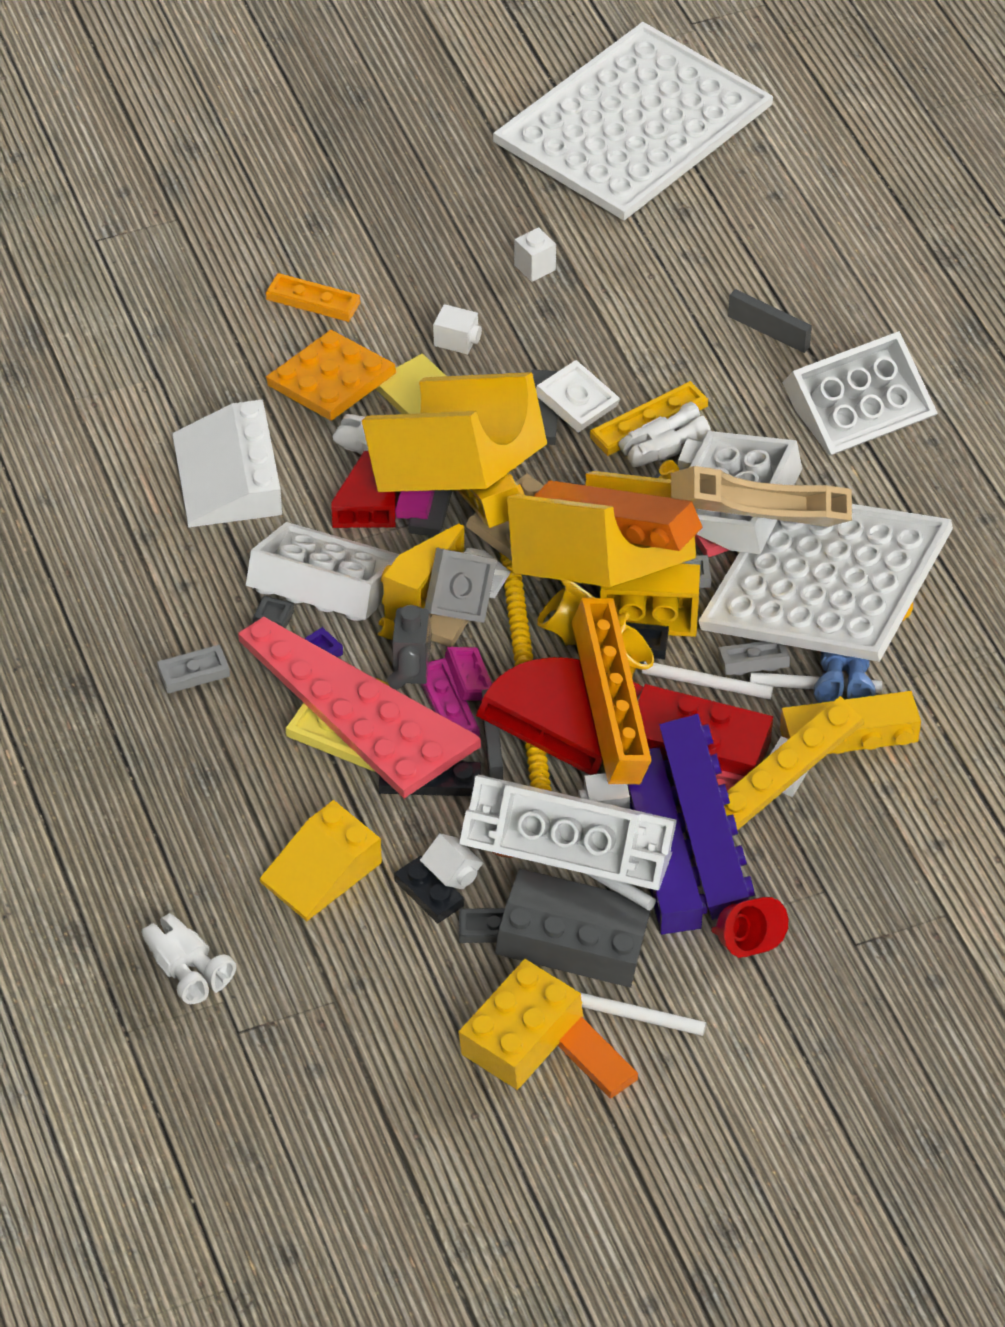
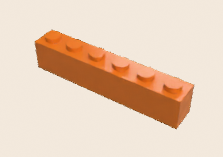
(640, 517)

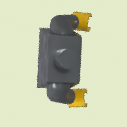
(411, 645)

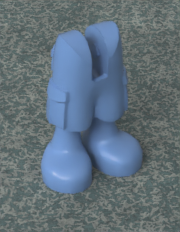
(831, 683)

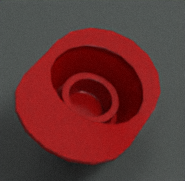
(752, 926)

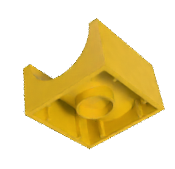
(462, 438)
(583, 539)

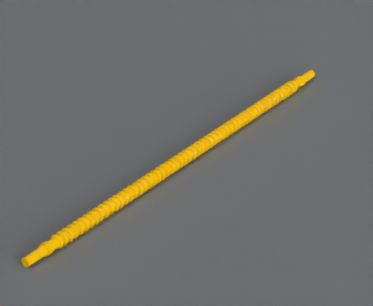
(522, 653)

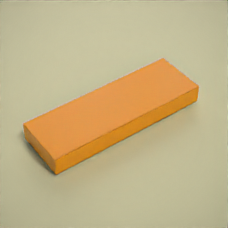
(313, 297)

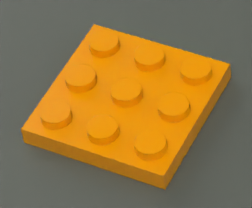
(331, 374)

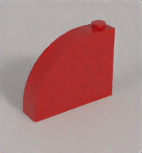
(548, 708)

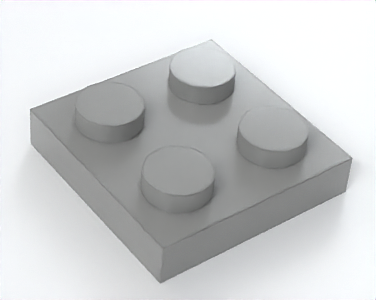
(460, 585)

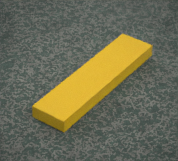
(610, 433)

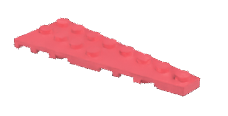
(383, 726)

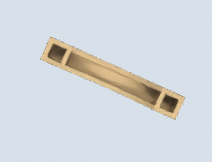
(721, 492)

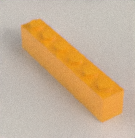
(611, 691)

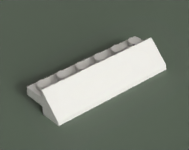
(568, 832)

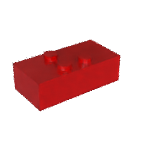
(738, 734)

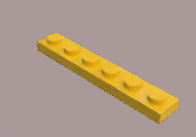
(791, 760)

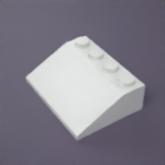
(860, 394)
(752, 460)
(228, 466)
(320, 570)

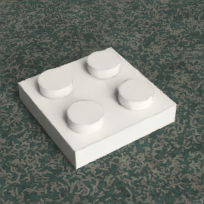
(577, 396)

